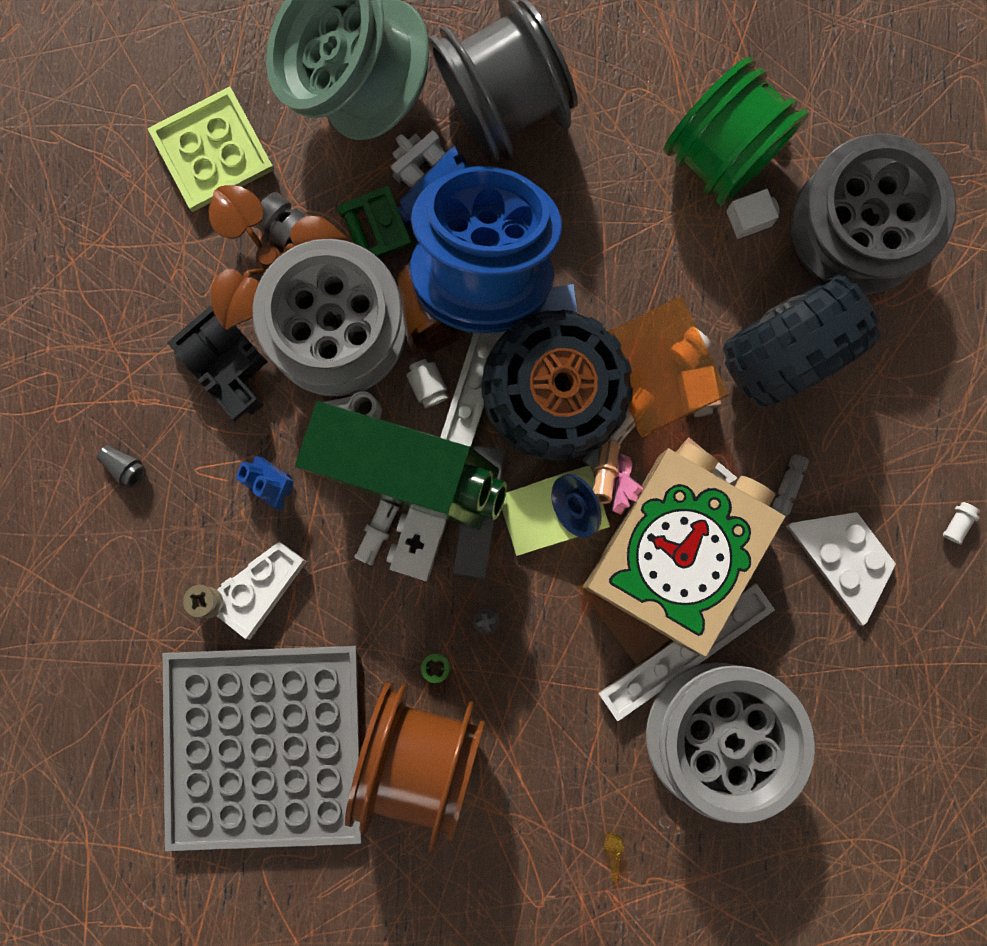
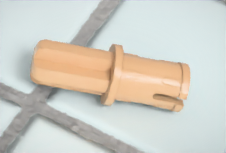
(606, 471)

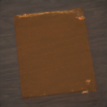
(668, 367)

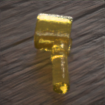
(614, 844)

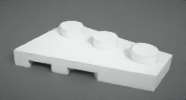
(258, 588)

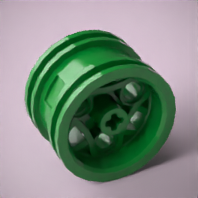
(734, 130)

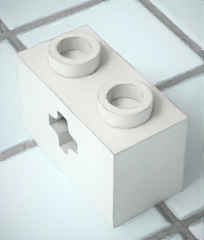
(431, 533)

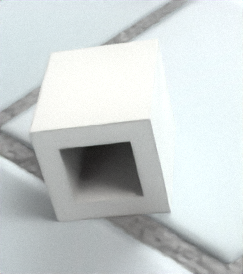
(753, 213)

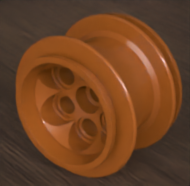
(413, 766)

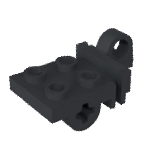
(220, 362)

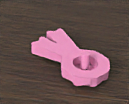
(624, 486)

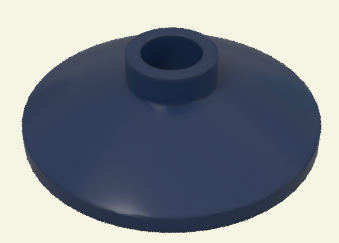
(576, 505)

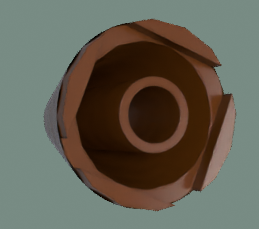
(420, 326)

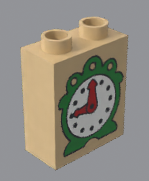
(686, 548)

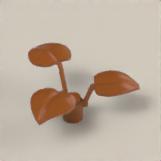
(230, 215)

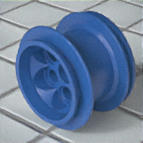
(483, 248)

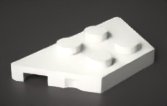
(847, 559)

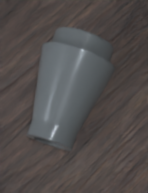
(123, 467)

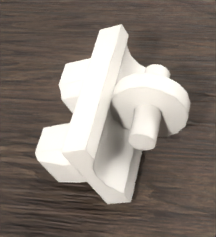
(414, 153)

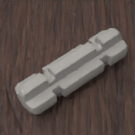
(790, 484)

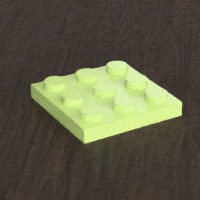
(210, 148)

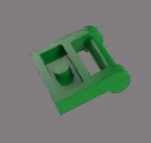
(383, 218)

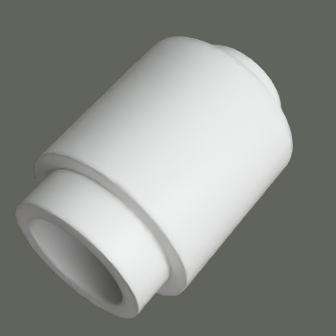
(427, 383)

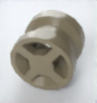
(210, 604)

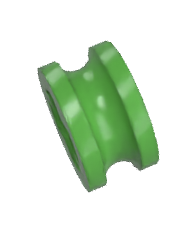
(435, 658)

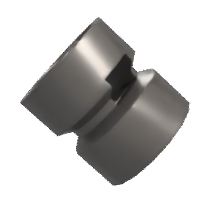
(278, 219)

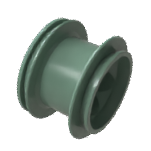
(349, 62)

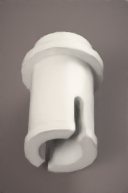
(961, 522)

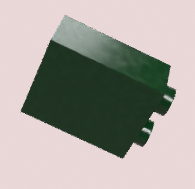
(401, 466)

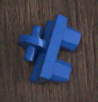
(266, 481)

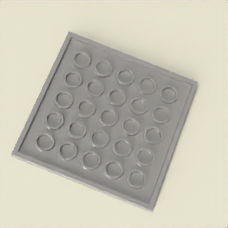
(260, 747)

